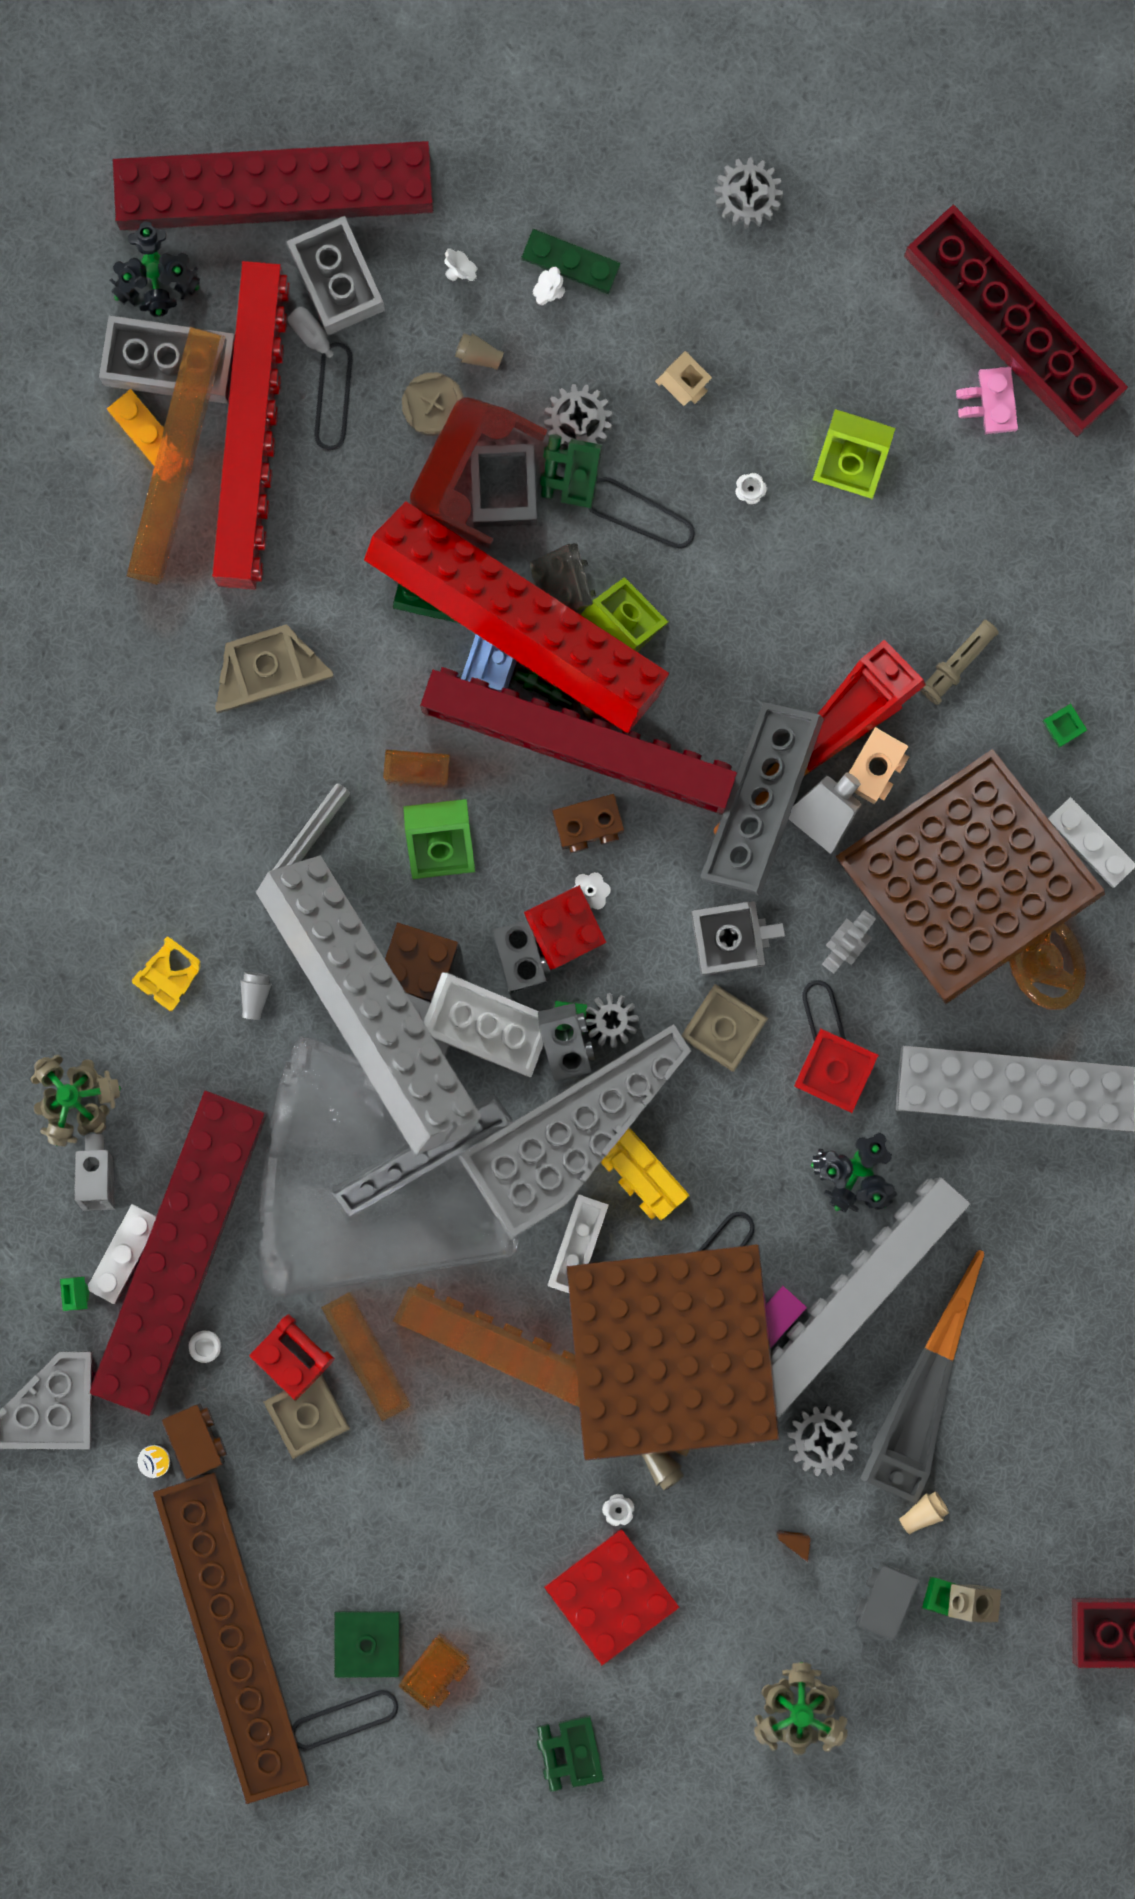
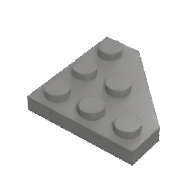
(52, 1407)

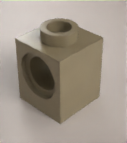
(974, 1603)

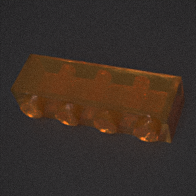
(366, 1356)

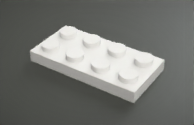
(485, 1024)

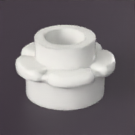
(744, 482)
(618, 1518)

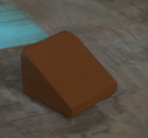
(796, 1542)

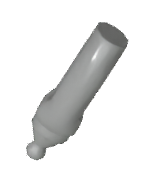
(309, 330)

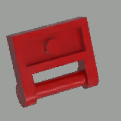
(284, 1365)

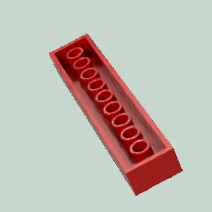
(249, 425)
(516, 616)

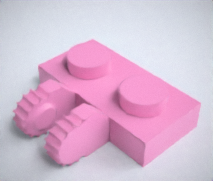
(997, 400)

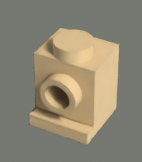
(685, 379)

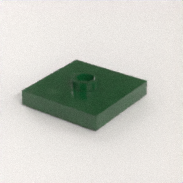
(366, 1644)

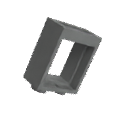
(503, 516)

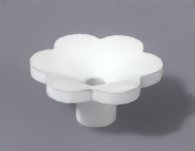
(459, 266)
(549, 286)
(600, 889)

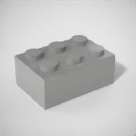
(336, 275)

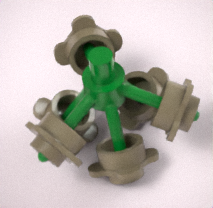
(56, 1105)
(799, 1731)

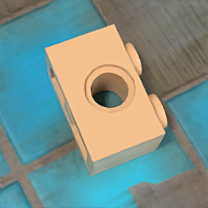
(883, 748)

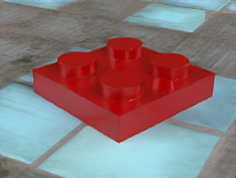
(564, 927)
(836, 1070)

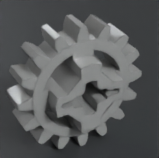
(736, 192)
(591, 416)
(848, 941)
(807, 1443)

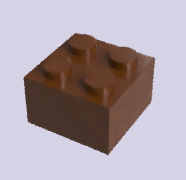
(419, 959)

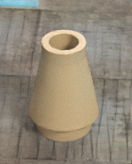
(926, 1512)

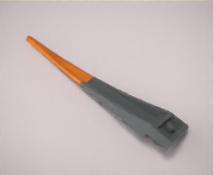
(908, 1436)

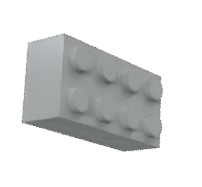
(149, 356)

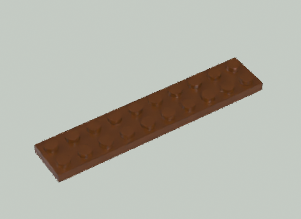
(231, 1638)

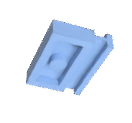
(489, 665)

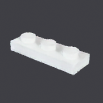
(1091, 842)
(578, 1239)
(122, 1254)

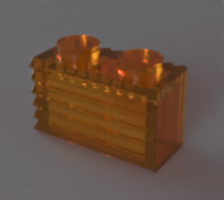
(416, 769)
(434, 1672)

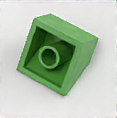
(439, 839)

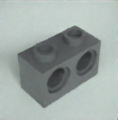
(512, 958)
(559, 1043)

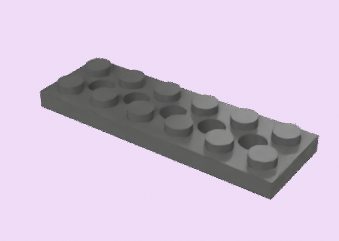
(773, 814)

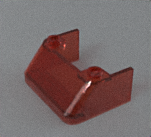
(436, 483)

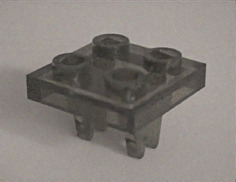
(564, 577)

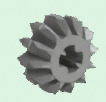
(621, 1017)

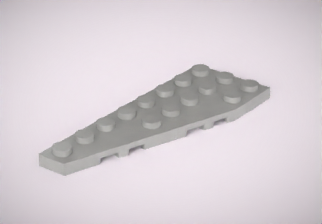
(554, 1149)

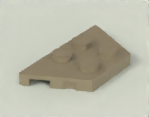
(266, 667)

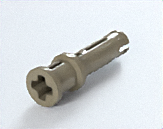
(949, 672)

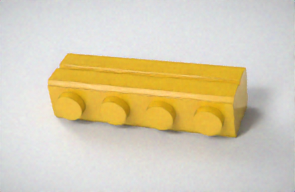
(644, 1176)

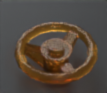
(1044, 964)

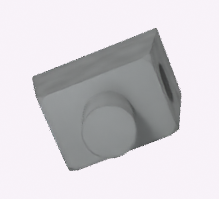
(827, 810)
(95, 1188)

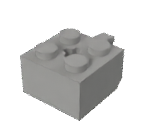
(740, 921)

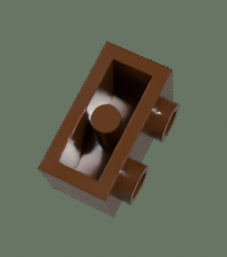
(588, 823)
(194, 1440)

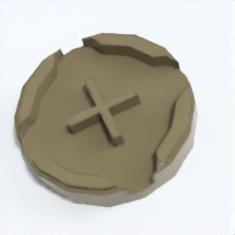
(429, 402)

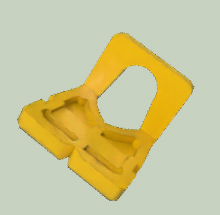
(162, 982)

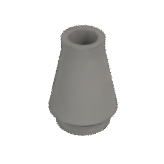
(254, 993)

